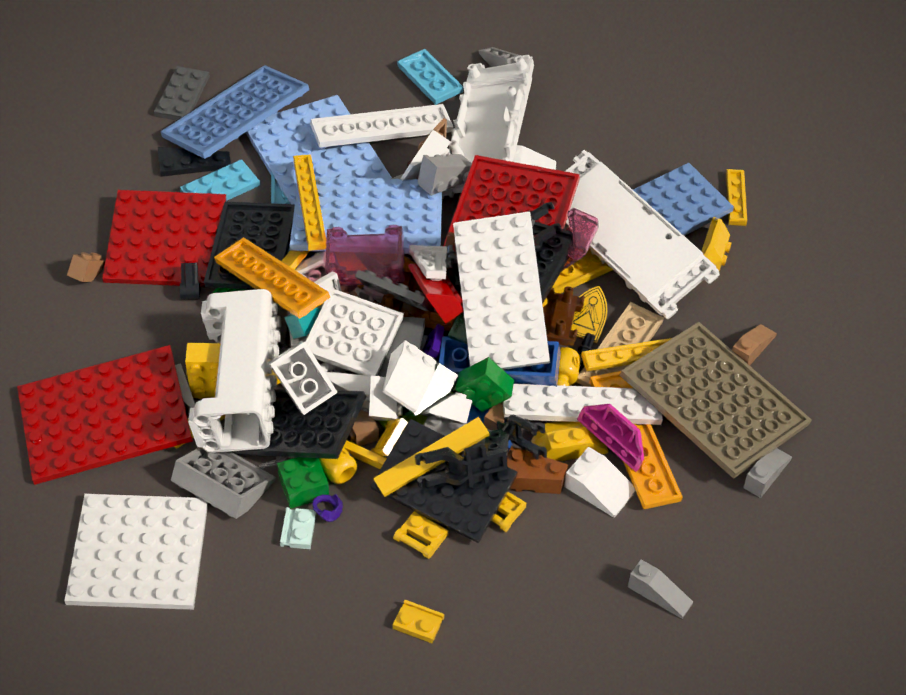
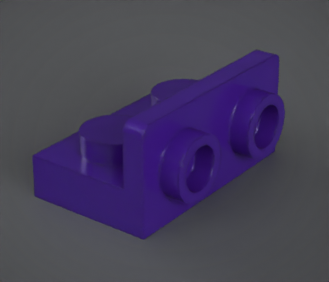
(434, 344)

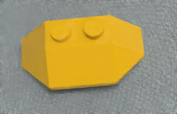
(717, 243)
(567, 440)

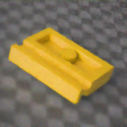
(418, 621)

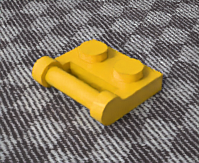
(392, 433)
(510, 507)
(423, 530)

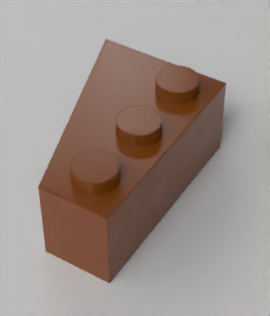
(539, 475)

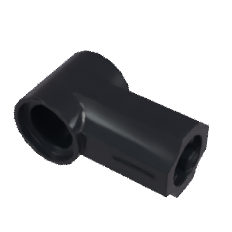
(189, 277)

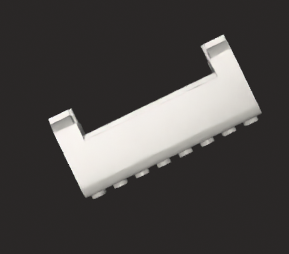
(245, 384)

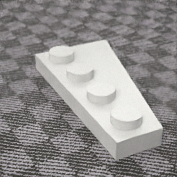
(430, 260)

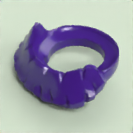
(328, 516)

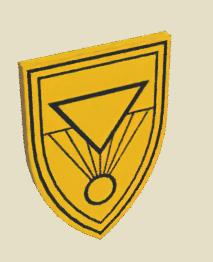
(593, 314)

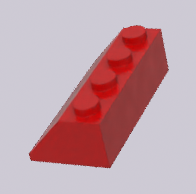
(440, 294)

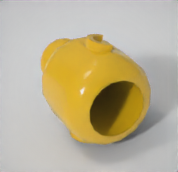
(568, 367)
(339, 469)

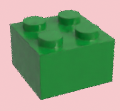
(485, 384)
(302, 480)

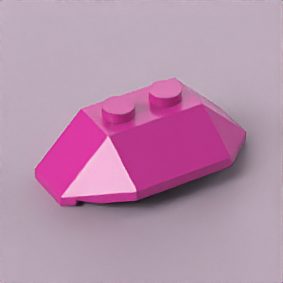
(615, 432)

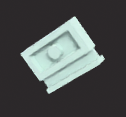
(298, 528)

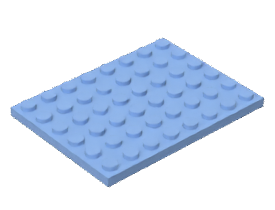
(291, 134)
(371, 207)

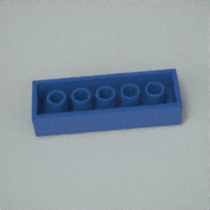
(455, 357)

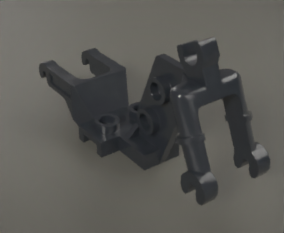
(451, 260)
(482, 458)

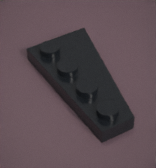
(181, 161)

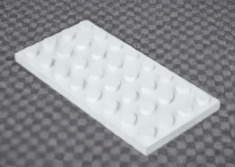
(501, 291)

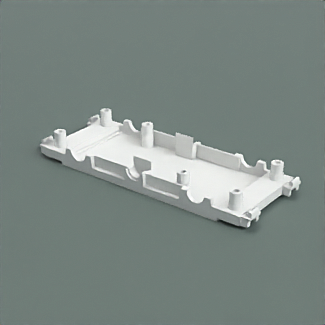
(491, 112)
(638, 239)

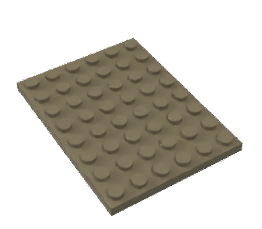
(715, 399)

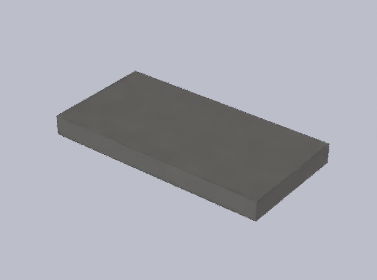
(412, 331)

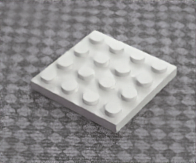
(353, 333)

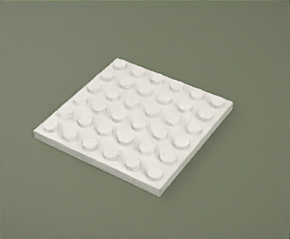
(137, 552)

